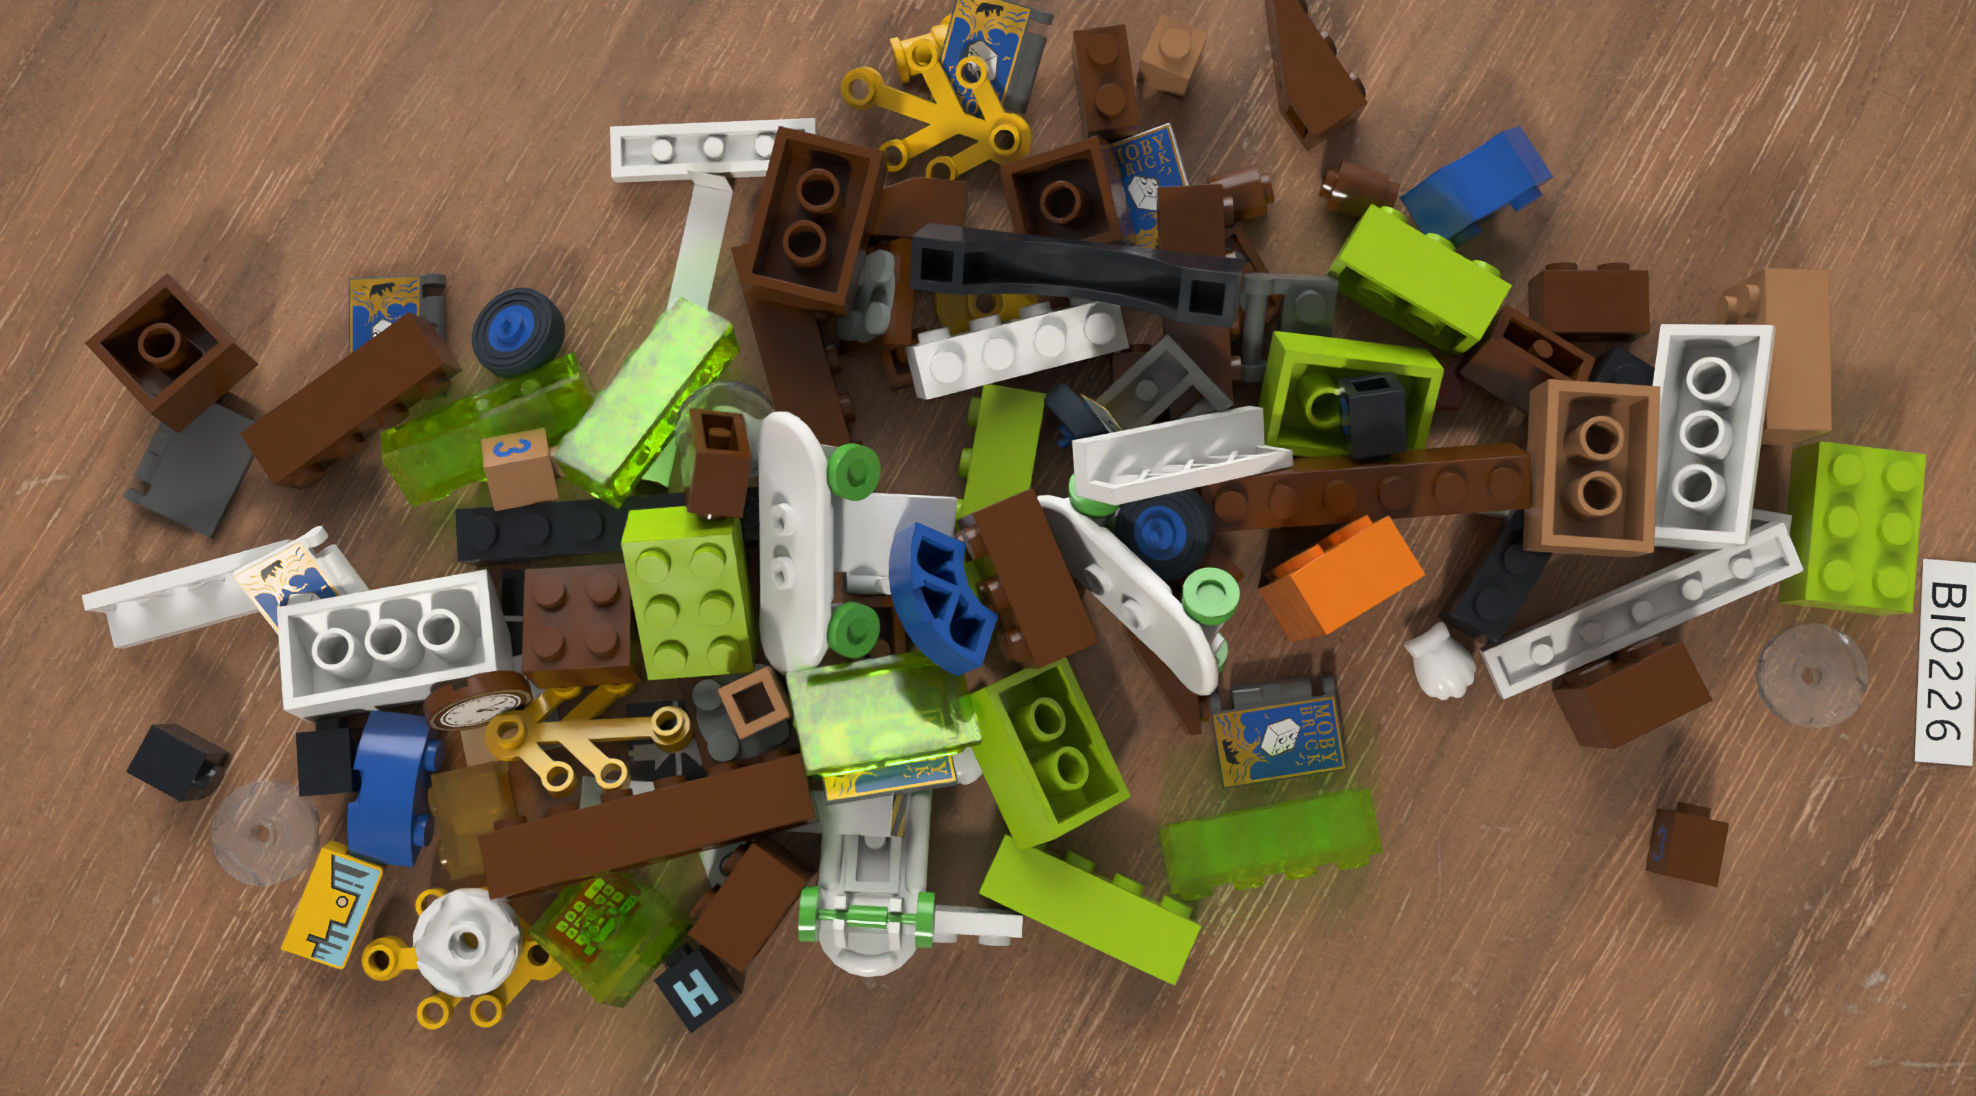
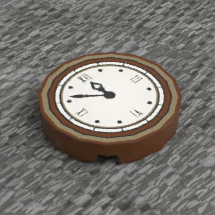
(478, 703)

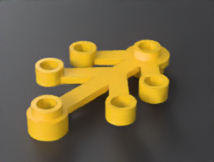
(945, 115)
(577, 732)
(404, 957)

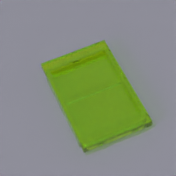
(880, 713)

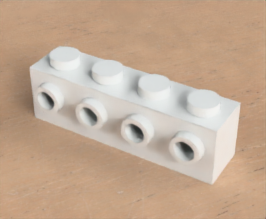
(1014, 347)

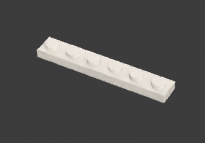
(1640, 610)

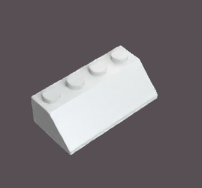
(1709, 431)
(389, 645)

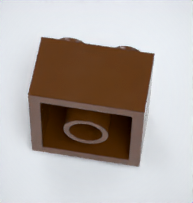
(1070, 194)
(171, 353)
(580, 627)
(1631, 693)
(751, 904)

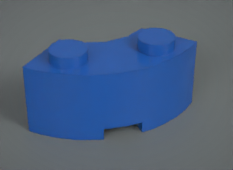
(1478, 187)
(936, 601)
(392, 807)

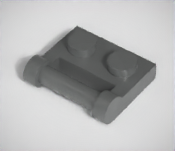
(1304, 308)
(1156, 383)

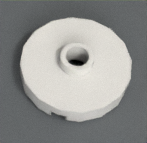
(447, 958)

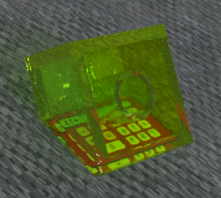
(610, 934)

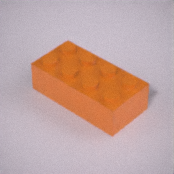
(1339, 578)

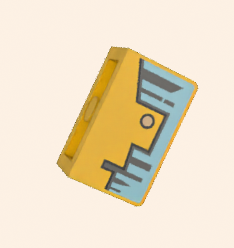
(333, 906)

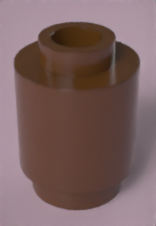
(1354, 188)
(1248, 189)

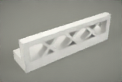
(1174, 456)
(176, 599)

